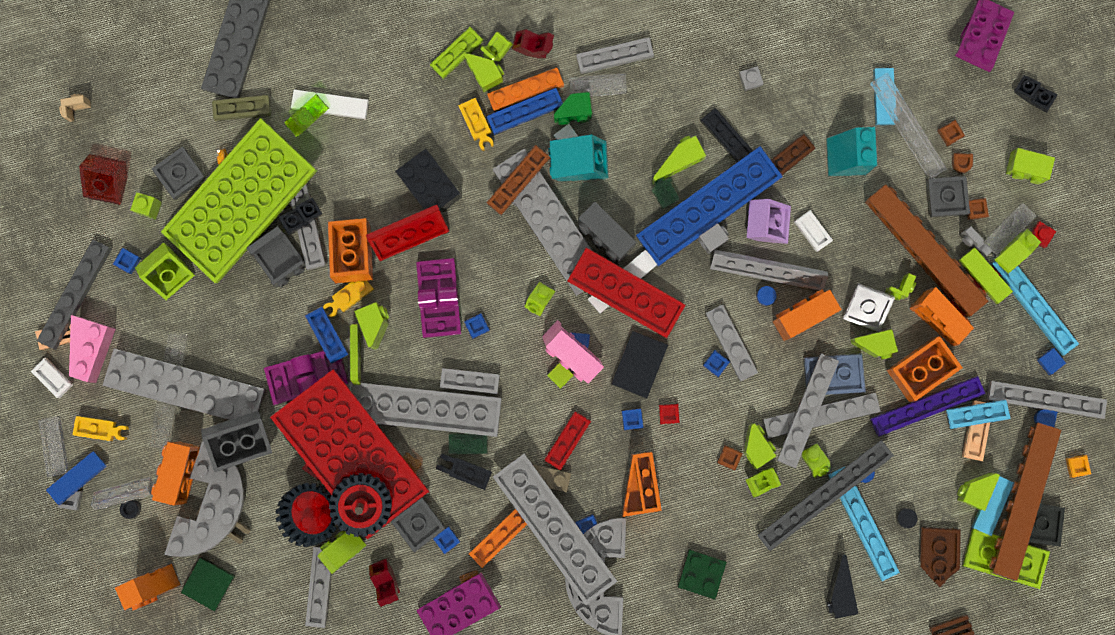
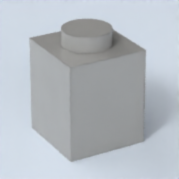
(713, 238)

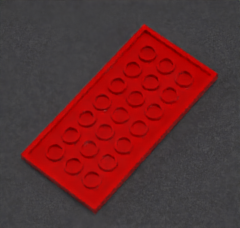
(343, 439)

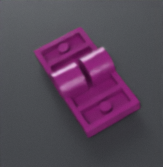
(984, 34)
(438, 298)
(298, 374)
(459, 607)

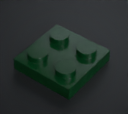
(702, 574)

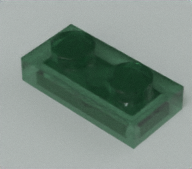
(468, 444)

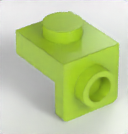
(496, 47)
(907, 286)
(539, 299)
(816, 461)
(763, 482)

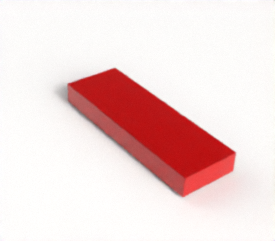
(567, 440)

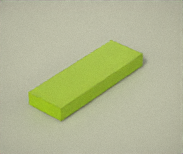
(454, 54)
(985, 275)
(355, 359)

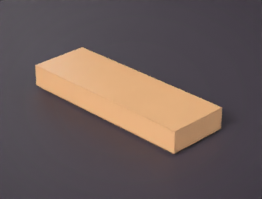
(976, 439)

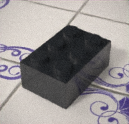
(428, 182)

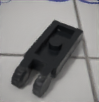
(466, 472)

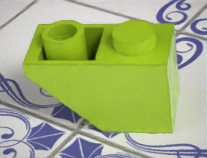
(757, 448)

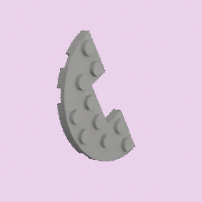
(217, 514)
(603, 612)

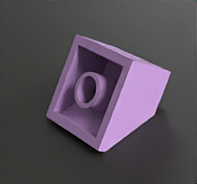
(768, 221)

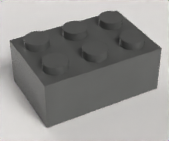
(606, 233)
(236, 441)

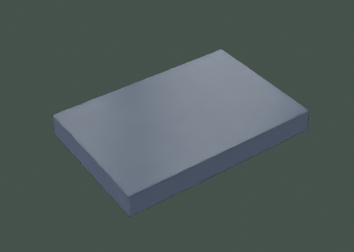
(847, 376)

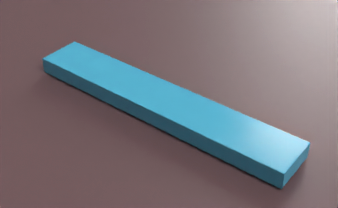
(1038, 309)
(868, 532)

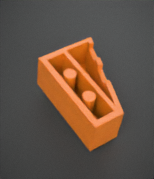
(942, 316)
(642, 486)
(147, 587)

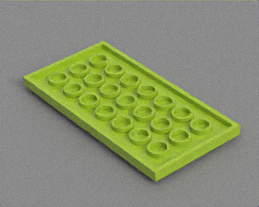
(239, 201)

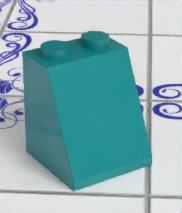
(852, 152)
(578, 158)

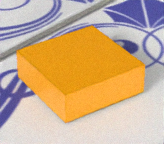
(1078, 466)

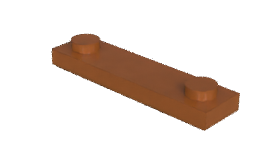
(518, 180)

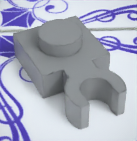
(973, 239)

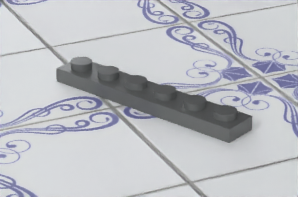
(74, 294)

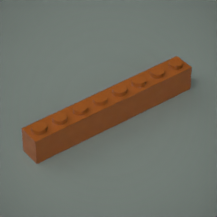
(926, 251)
(1025, 501)

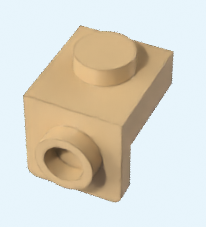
(75, 102)

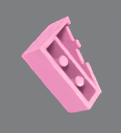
(88, 348)
(571, 353)

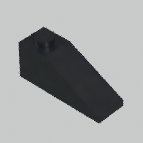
(841, 592)

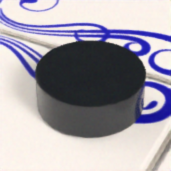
(130, 509)
(906, 518)

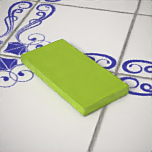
(981, 549)

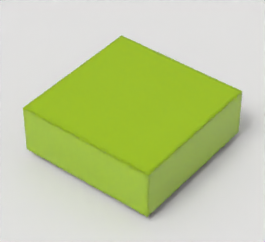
(560, 375)

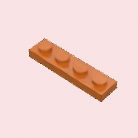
(525, 89)
(498, 538)

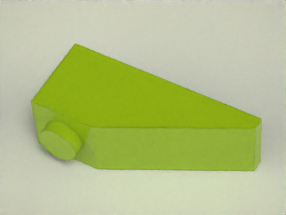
(684, 156)

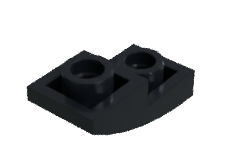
(1033, 93)
(300, 216)

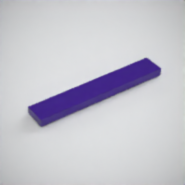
(927, 406)

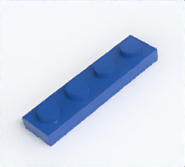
(524, 111)

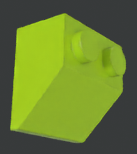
(164, 271)
(373, 323)

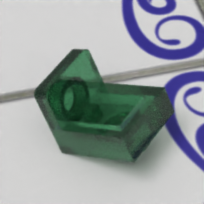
(664, 192)

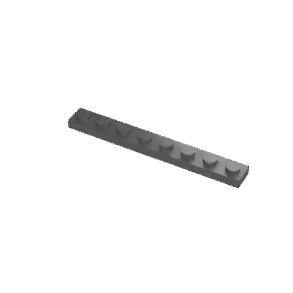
(825, 495)

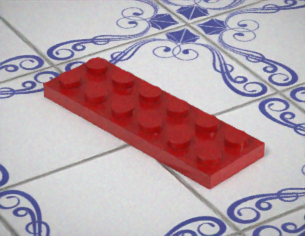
(626, 293)

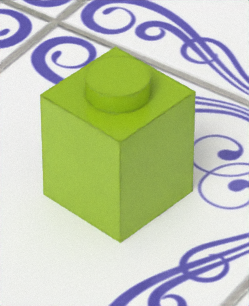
(146, 205)

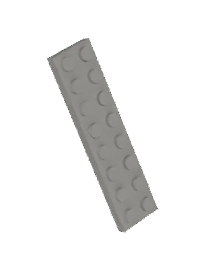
(547, 219)
(181, 386)
(430, 409)
(555, 529)

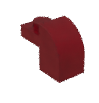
(533, 44)
(384, 582)

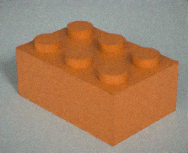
(350, 251)
(806, 314)
(924, 369)
(174, 473)

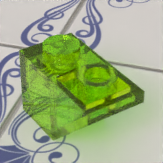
(306, 115)

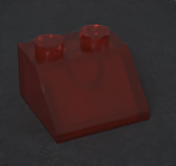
(103, 178)

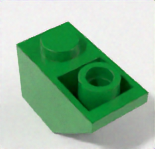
(575, 108)

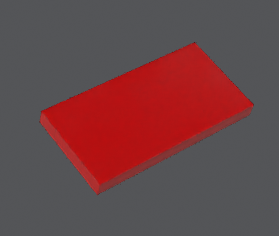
(407, 233)

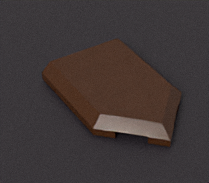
(940, 553)

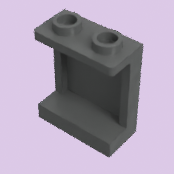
(277, 257)

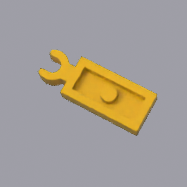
(476, 122)
(349, 296)
(97, 429)

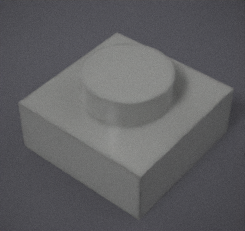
(751, 78)

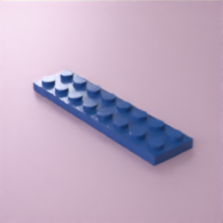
(709, 206)

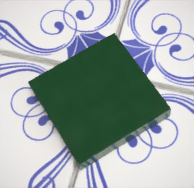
(208, 584)

